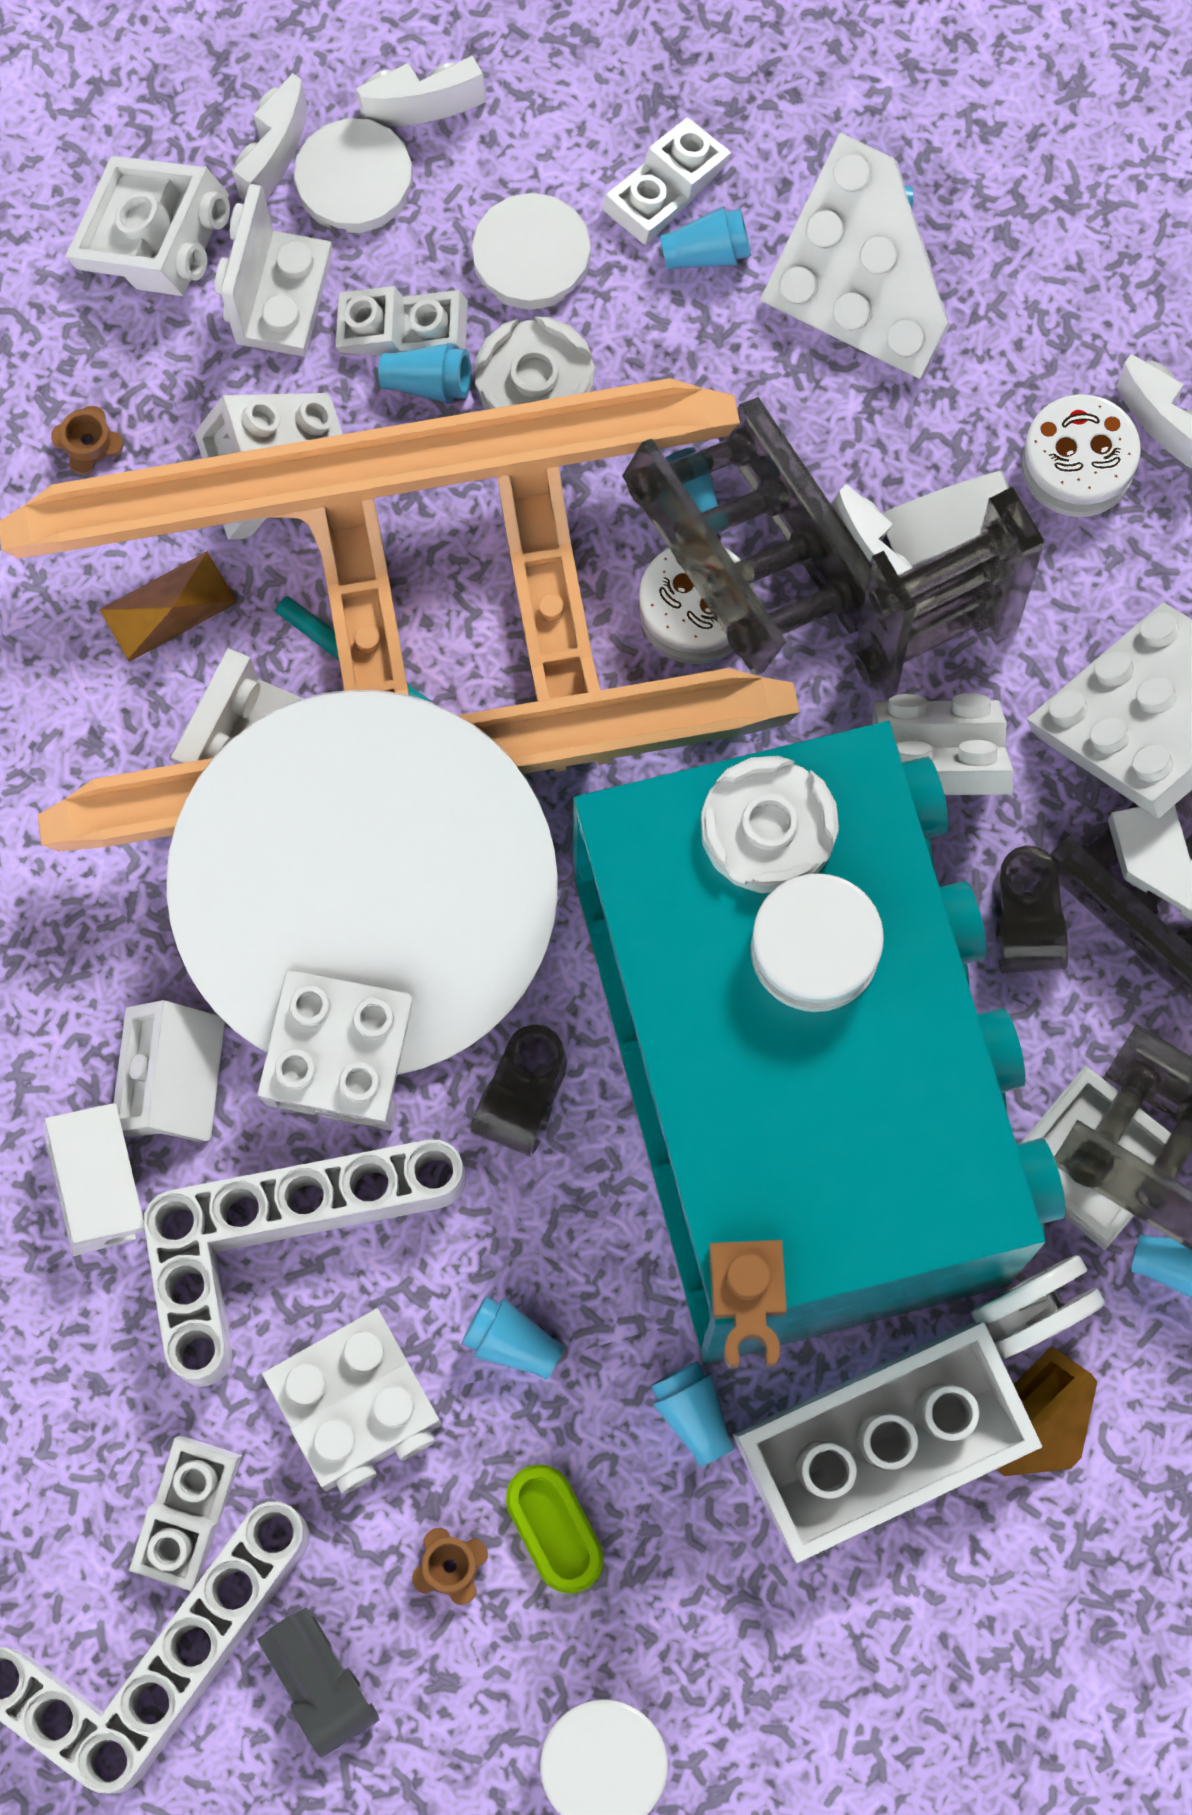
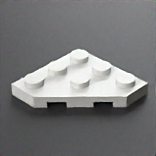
(862, 263)
(1131, 713)

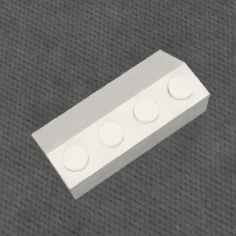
(887, 1440)

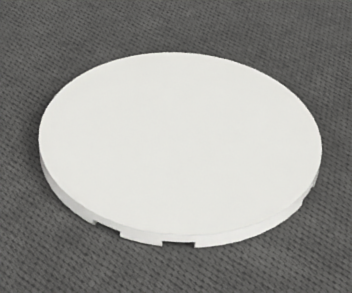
(367, 852)

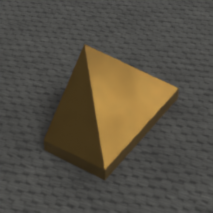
(168, 606)
(1059, 1405)

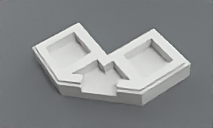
(1154, 854)

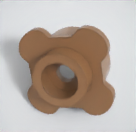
(83, 423)
(439, 1549)

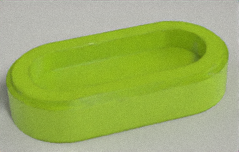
(554, 1529)

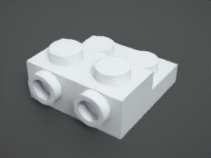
(150, 224)
(958, 735)
(353, 1403)

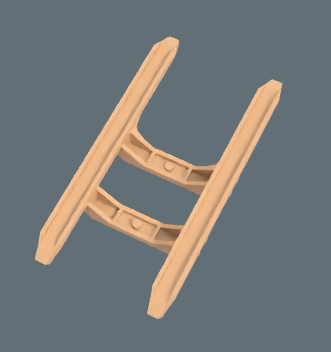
(333, 491)

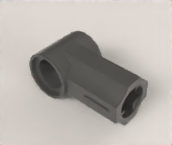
(322, 1691)

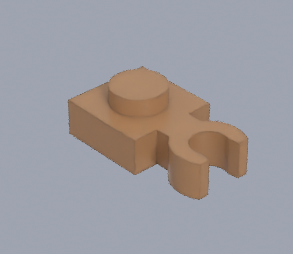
(749, 1288)

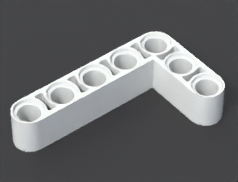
(274, 1222)
(161, 1664)

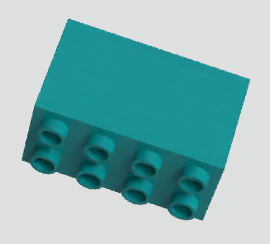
(842, 1131)

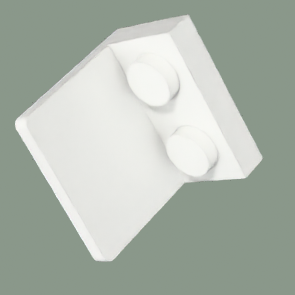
(271, 280)
(260, 422)
(228, 707)
(336, 1050)

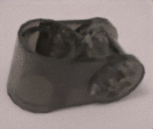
(1033, 921)
(518, 1099)

